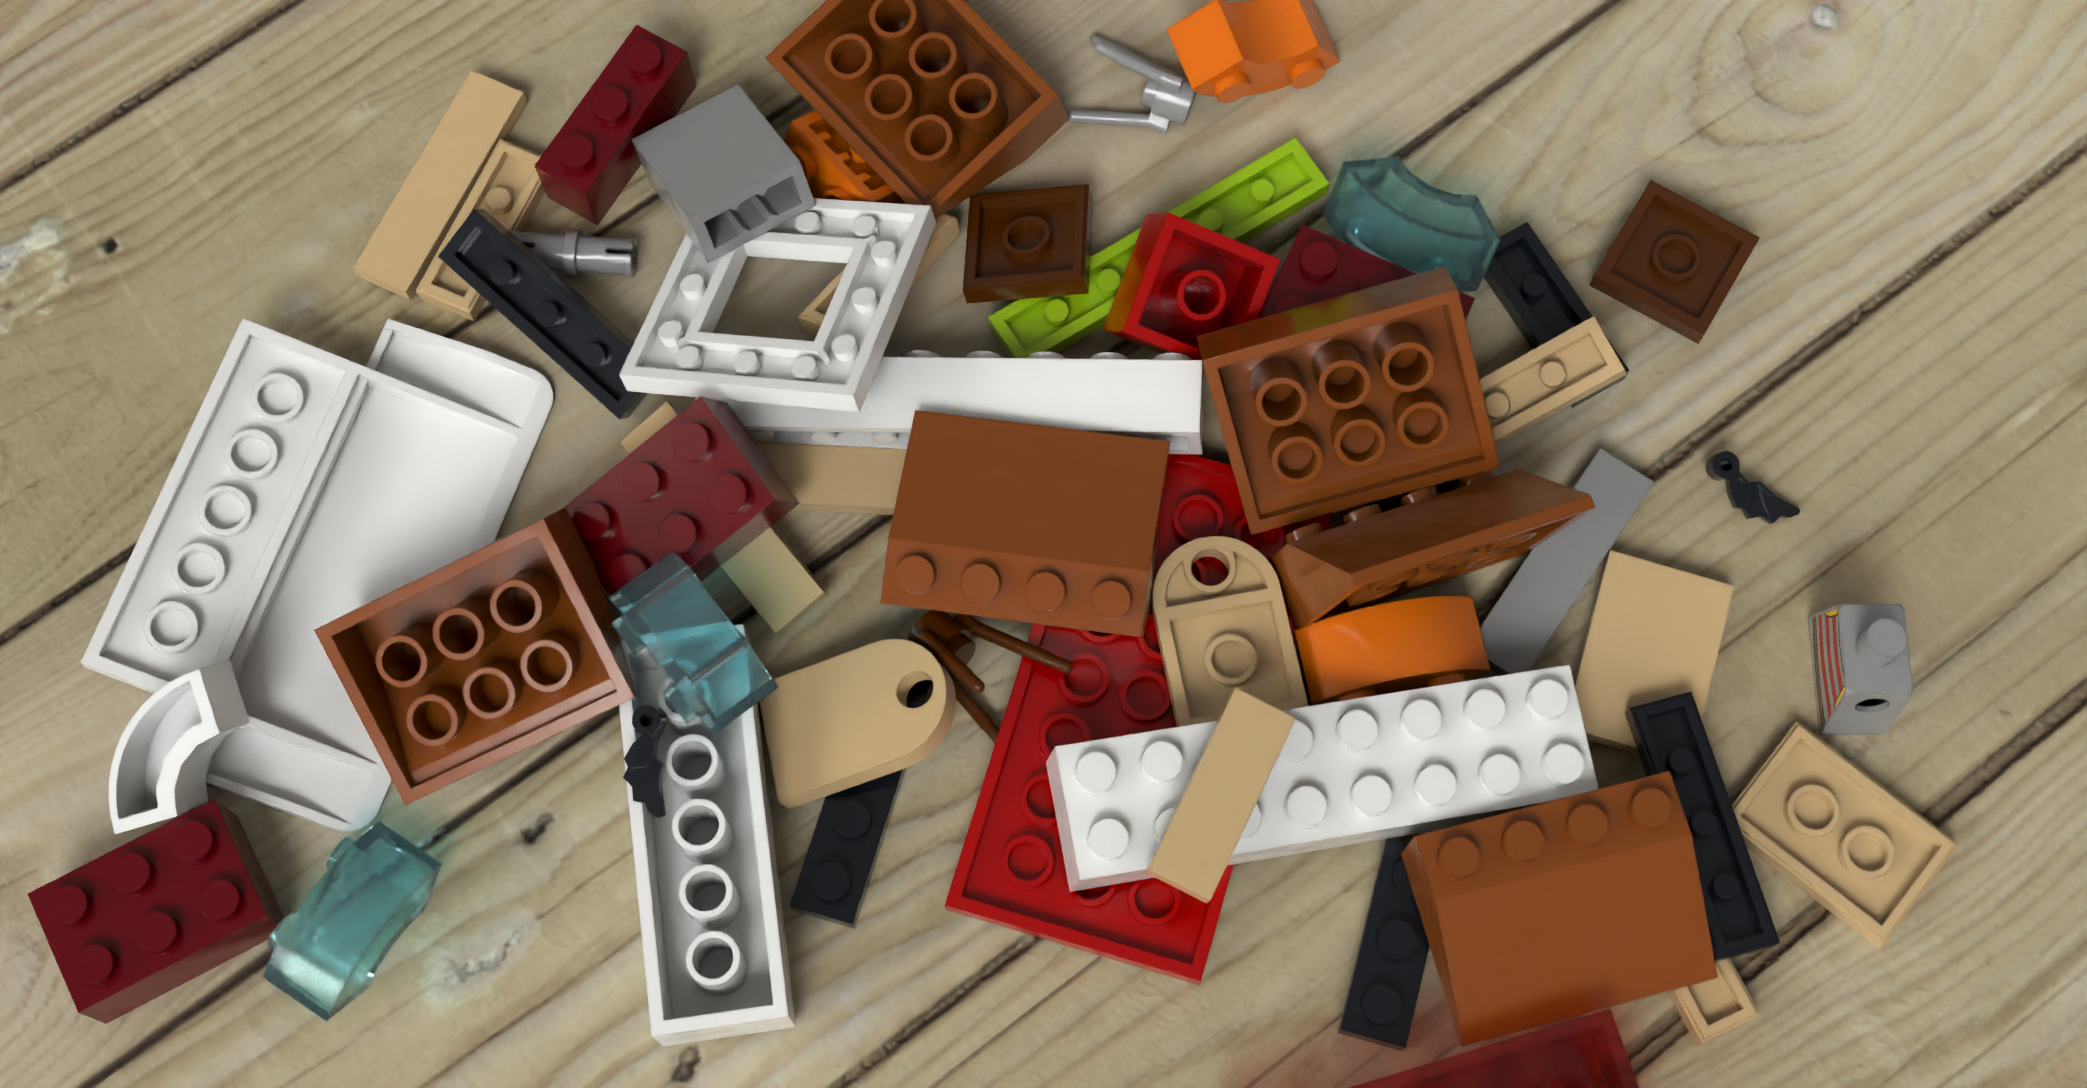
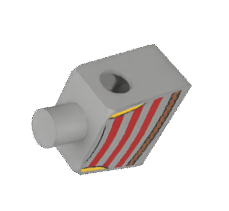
(1859, 657)

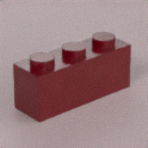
(594, 148)

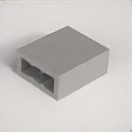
(724, 173)

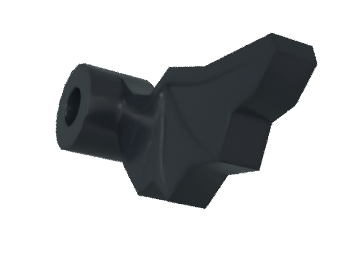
(1750, 497)
(643, 763)

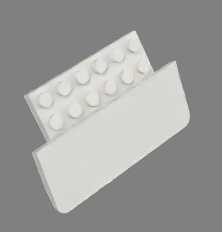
(296, 505)

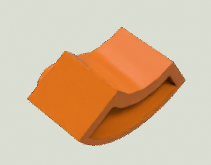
(1252, 47)
(1392, 648)

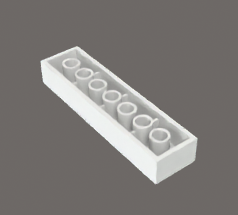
(1342, 775)

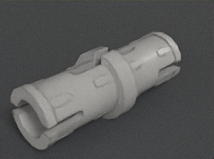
(580, 253)

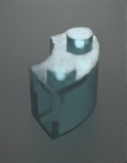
(1409, 222)
(692, 643)
(350, 919)

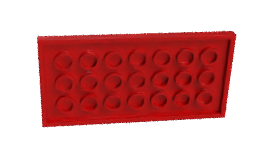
(1117, 687)

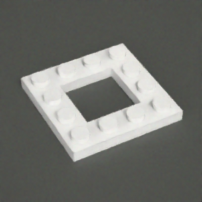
(834, 372)

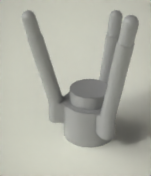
(1165, 93)

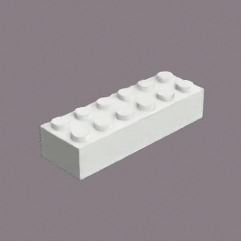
(707, 876)

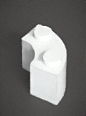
(169, 746)

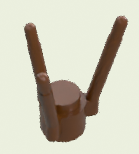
(952, 645)

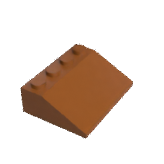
(921, 93)
(1349, 400)
(1027, 523)
(1421, 541)
(481, 657)
(1562, 907)

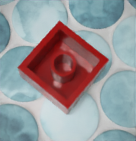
(1187, 285)

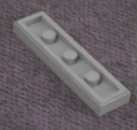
(1561, 567)

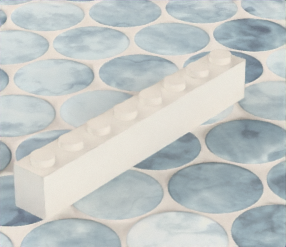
(1095, 395)

